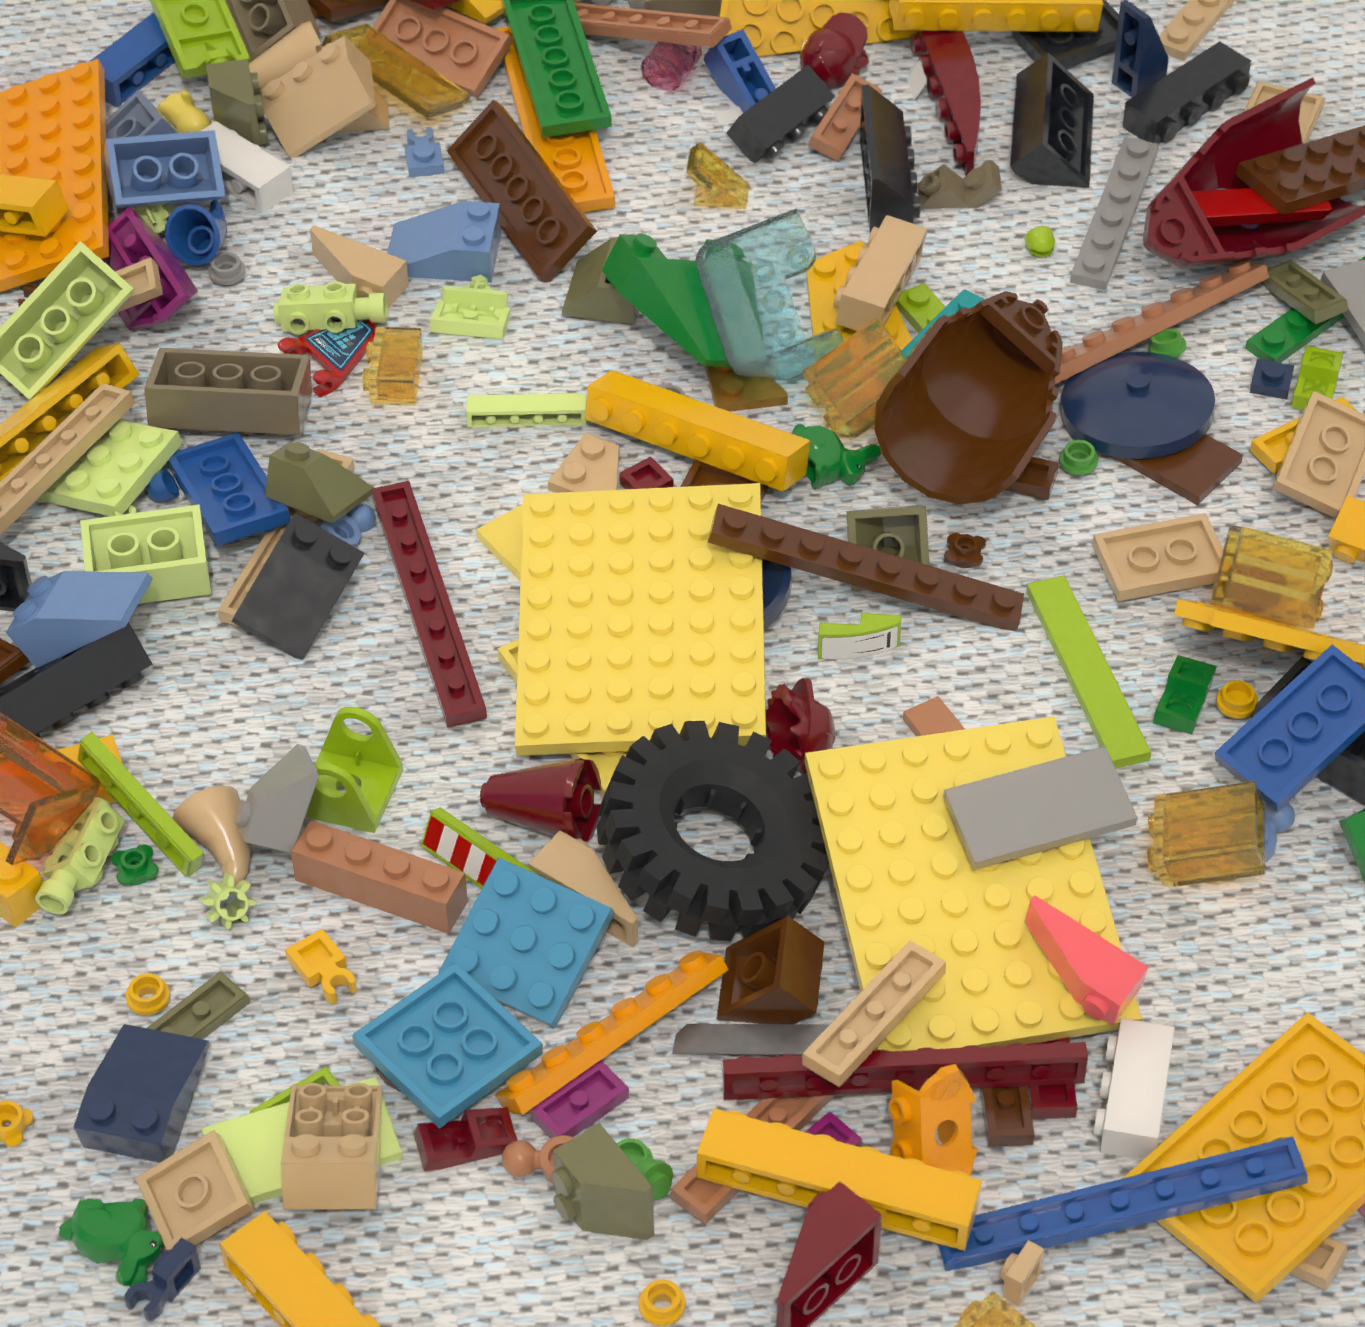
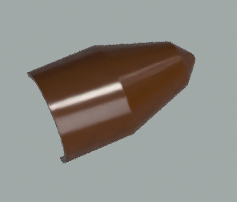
(972, 400)

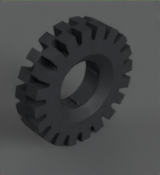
(719, 774)

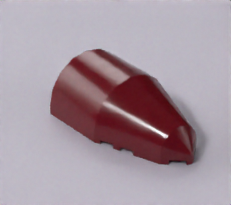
(1175, 222)

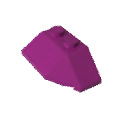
(134, 241)

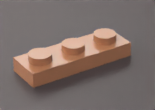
(841, 120)

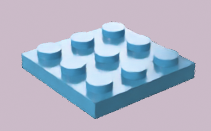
(529, 941)
(447, 1044)

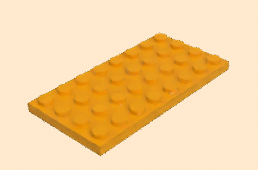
(59, 134)

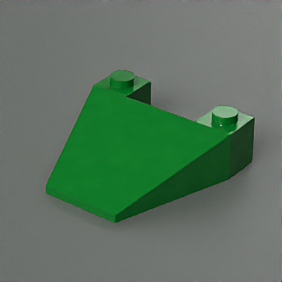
(667, 294)

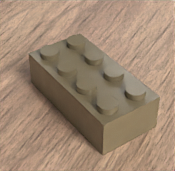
(228, 391)

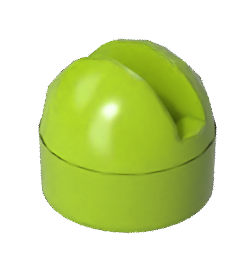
(1040, 241)

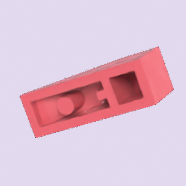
(1091, 968)

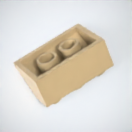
(319, 96)

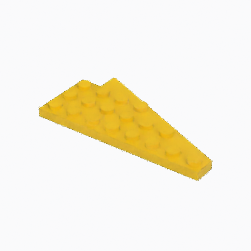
(1275, 634)

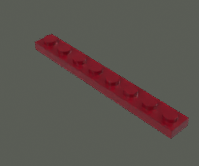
(429, 605)
(982, 1067)

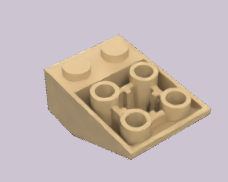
(332, 1147)

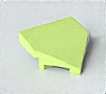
(471, 311)

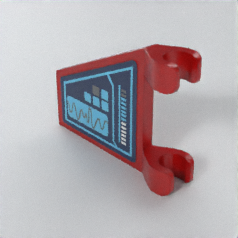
(333, 351)

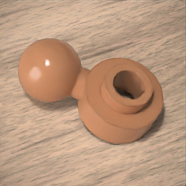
(522, 1158)

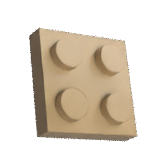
(195, 1192)

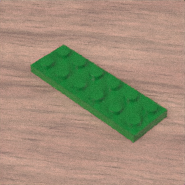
(557, 66)

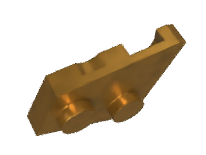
(741, 392)

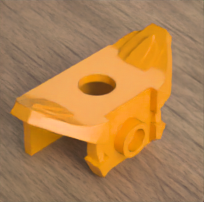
(940, 1105)

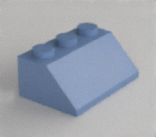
(163, 169)

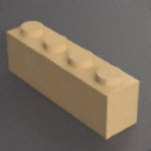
(880, 273)

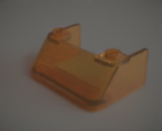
(39, 791)

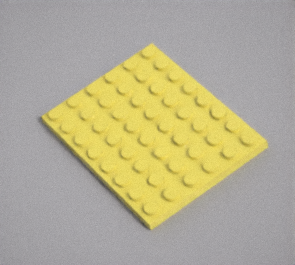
(635, 619)
(910, 880)

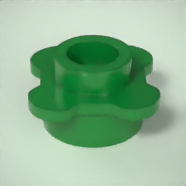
(134, 874)

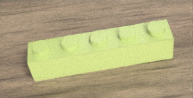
(526, 410)

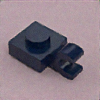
(170, 1276)

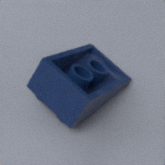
(141, 1094)

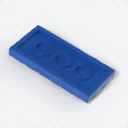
(228, 488)
(1299, 729)

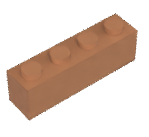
(379, 876)

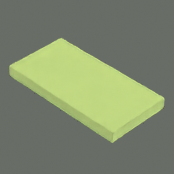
(258, 1140)

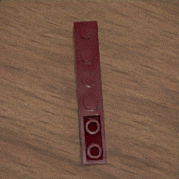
(955, 85)

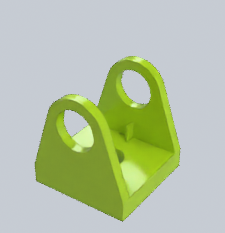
(355, 761)

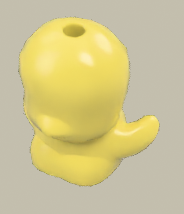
(183, 114)

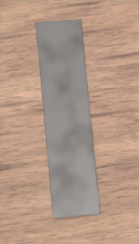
(746, 1038)

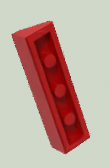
(1247, 207)

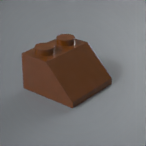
(772, 976)

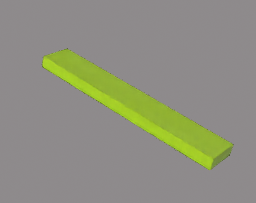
(1088, 671)

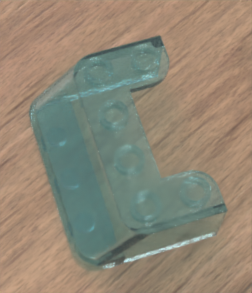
(752, 302)

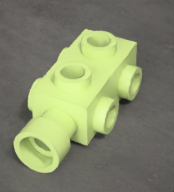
(321, 302)
(79, 856)

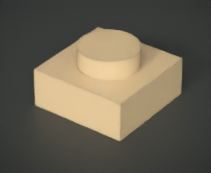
(1322, 1264)
(1021, 1272)

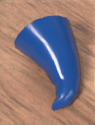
(195, 233)

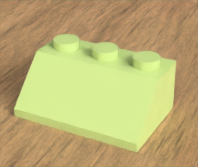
(156, 542)

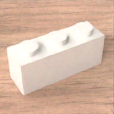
(250, 170)
(1134, 1089)

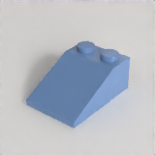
(450, 241)
(74, 611)

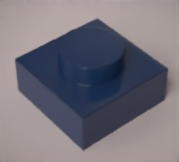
(1272, 379)

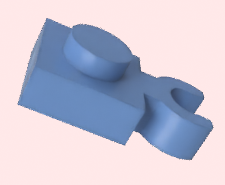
(423, 155)

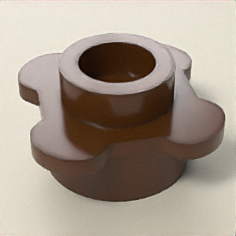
(964, 557)

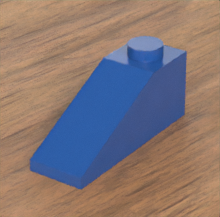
(738, 70)

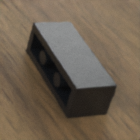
(781, 115)

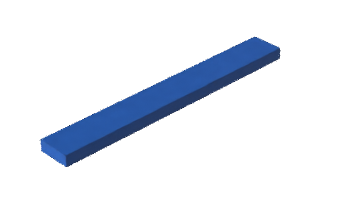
(1130, 1202)

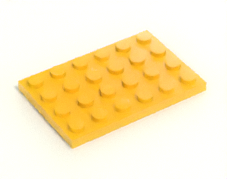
(1300, 1088)

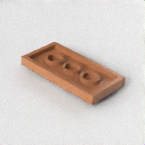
(446, 42)

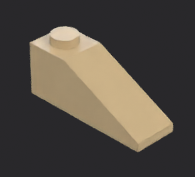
(359, 264)
(578, 868)

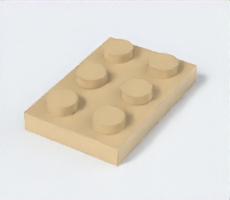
(1324, 456)
(1159, 556)

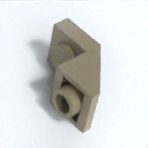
(948, 190)

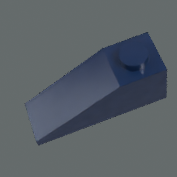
(1139, 51)

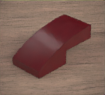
(474, 1138)

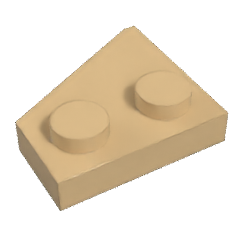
(588, 467)

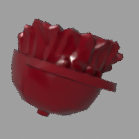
(836, 49)
(798, 722)

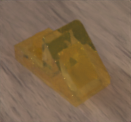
(716, 182)

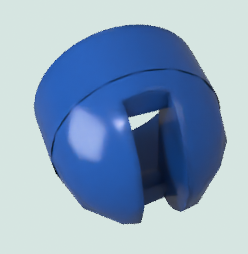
(162, 487)

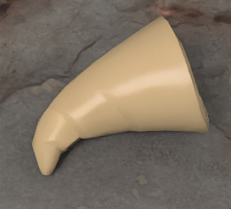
(211, 821)

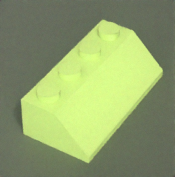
(59, 319)

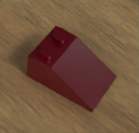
(830, 1255)

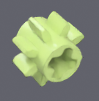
(155, 215)
(220, 891)

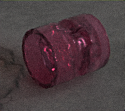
(669, 64)

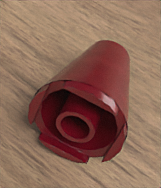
(547, 798)

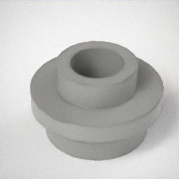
(226, 269)

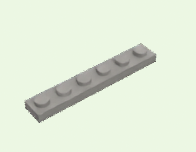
(1114, 213)

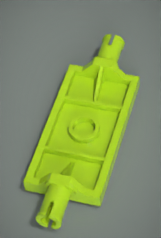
(199, 34)

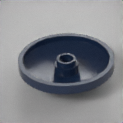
(1138, 405)

